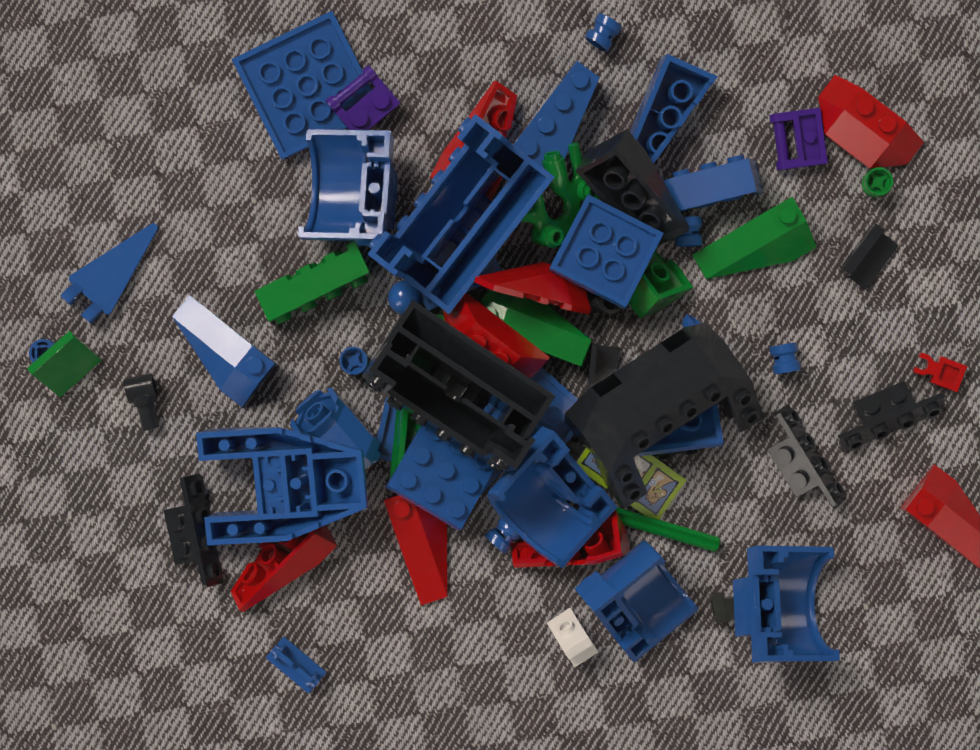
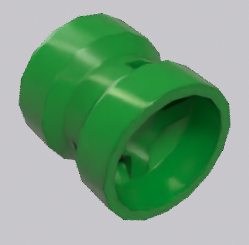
(878, 178)

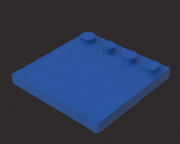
(295, 77)

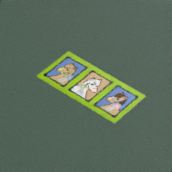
(659, 480)

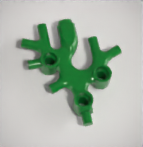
(550, 231)

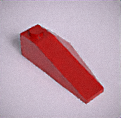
(495, 109)
(539, 285)
(946, 512)
(423, 547)
(281, 564)

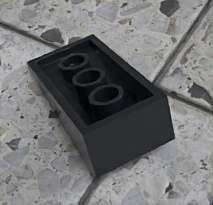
(628, 181)

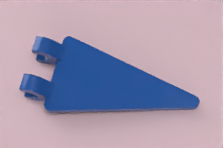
(109, 274)

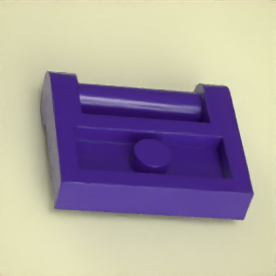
(370, 108)
(807, 137)

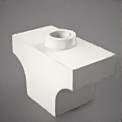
(572, 637)

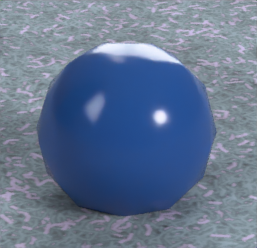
(401, 295)

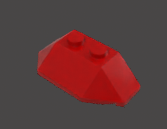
(865, 126)
(495, 335)

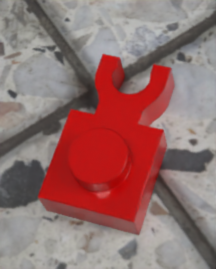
(943, 373)

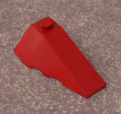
(605, 544)

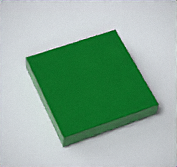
(64, 364)

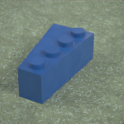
(668, 102)
(559, 116)
(714, 183)

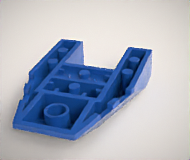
(297, 483)

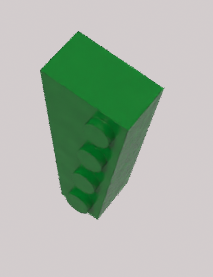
(313, 283)

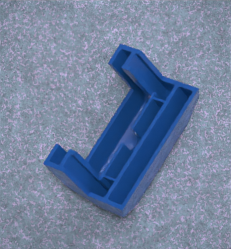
(462, 213)

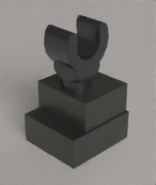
(722, 607)

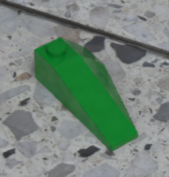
(765, 241)
(659, 286)
(540, 326)

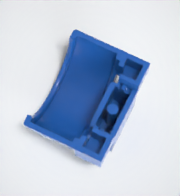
(351, 185)
(536, 495)
(637, 600)
(778, 604)

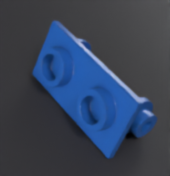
(296, 664)

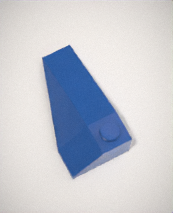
(227, 355)

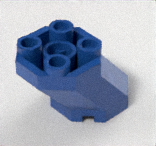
(332, 419)

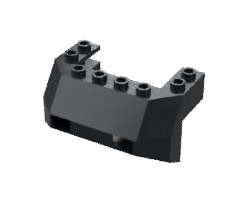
(454, 385)
(657, 397)

